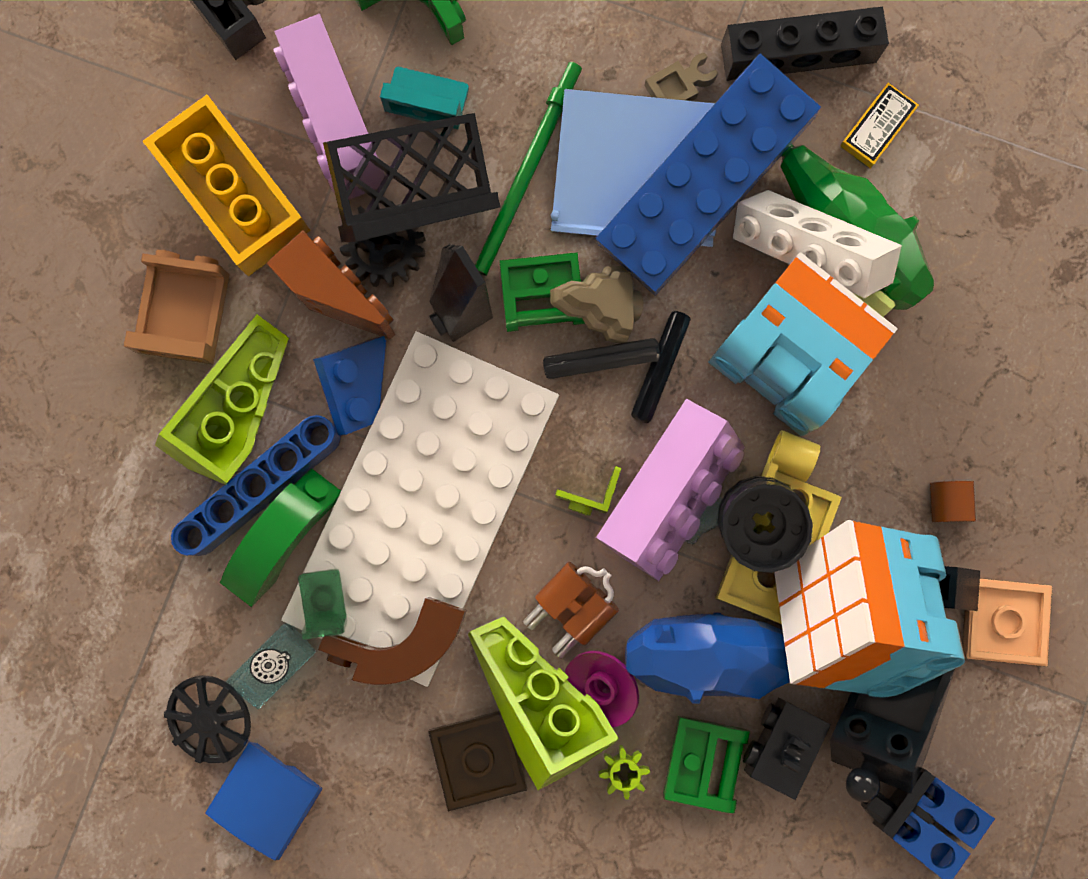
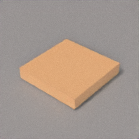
(1009, 623)

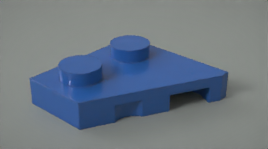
(353, 383)

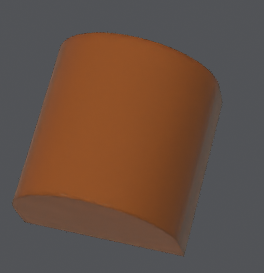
(953, 501)

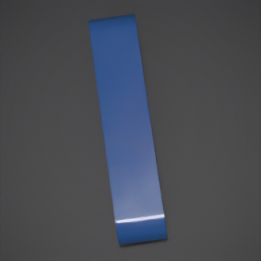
(238, 491)

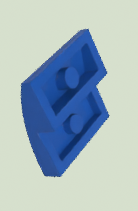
(263, 801)

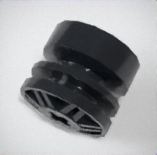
(771, 546)

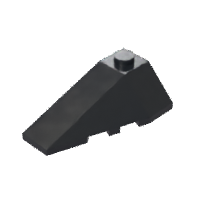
(458, 294)

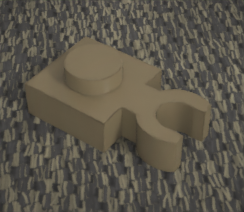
(678, 83)

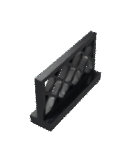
(408, 213)

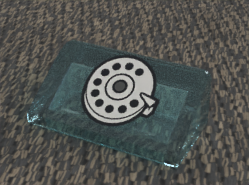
(271, 665)

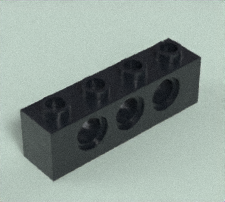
(807, 41)

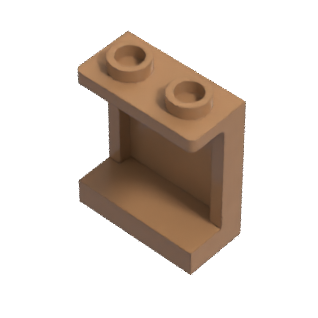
(180, 308)

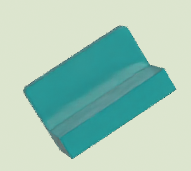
(423, 96)

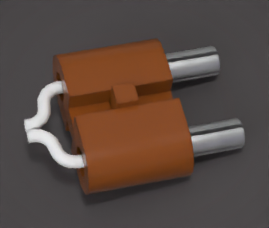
(575, 604)

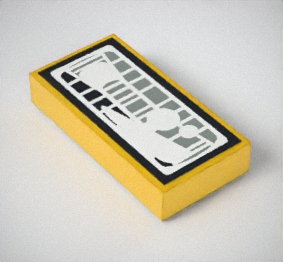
(879, 125)

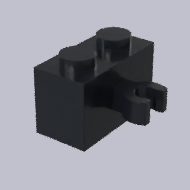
(232, 23)
(785, 747)

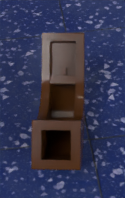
(426, 644)

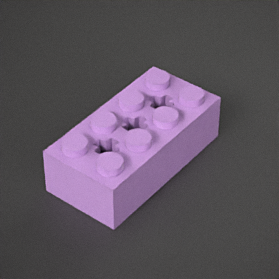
(323, 96)
(673, 490)

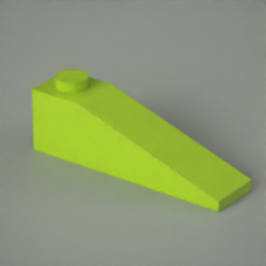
(223, 414)
(543, 712)

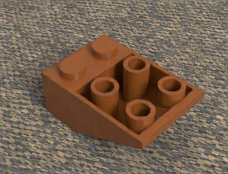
(316, 280)

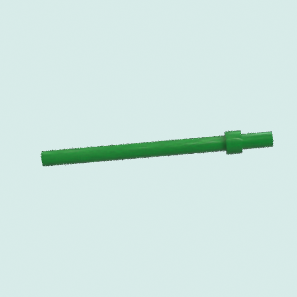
(527, 168)

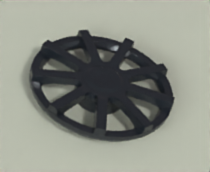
(207, 720)

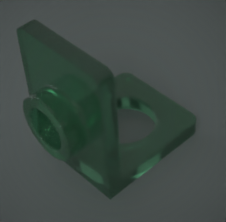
(322, 603)

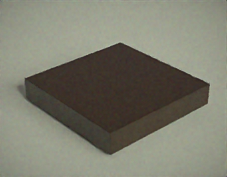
(476, 761)

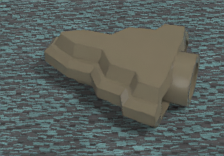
(603, 302)

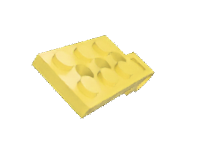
(791, 463)

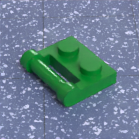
(534, 279)
(693, 762)

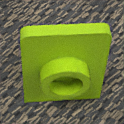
(585, 505)

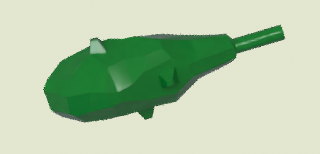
(862, 205)

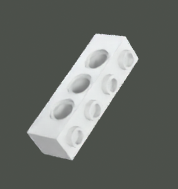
(845, 252)

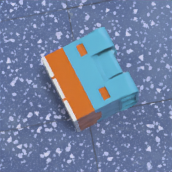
(804, 345)
(867, 612)

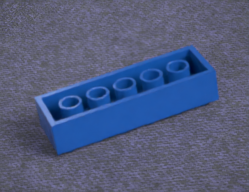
(708, 174)

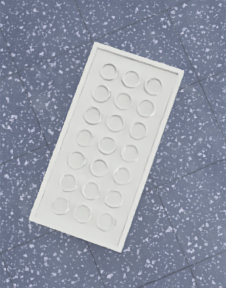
(427, 490)

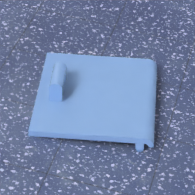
(611, 150)

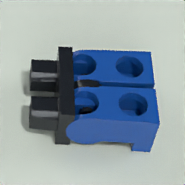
(911, 820)

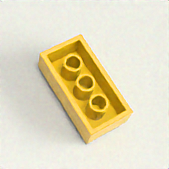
(226, 185)

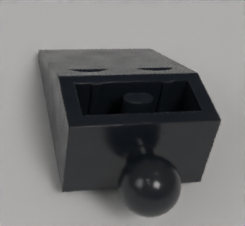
(888, 737)

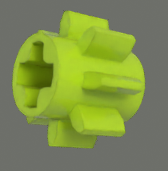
(633, 777)

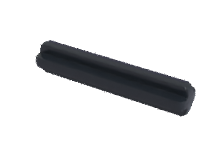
(601, 358)
(660, 370)

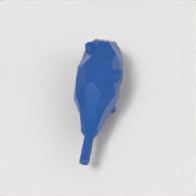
(708, 656)

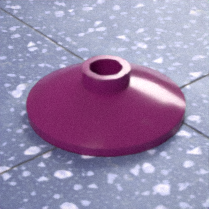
(619, 699)

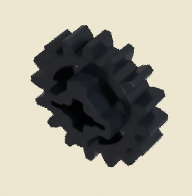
(381, 259)

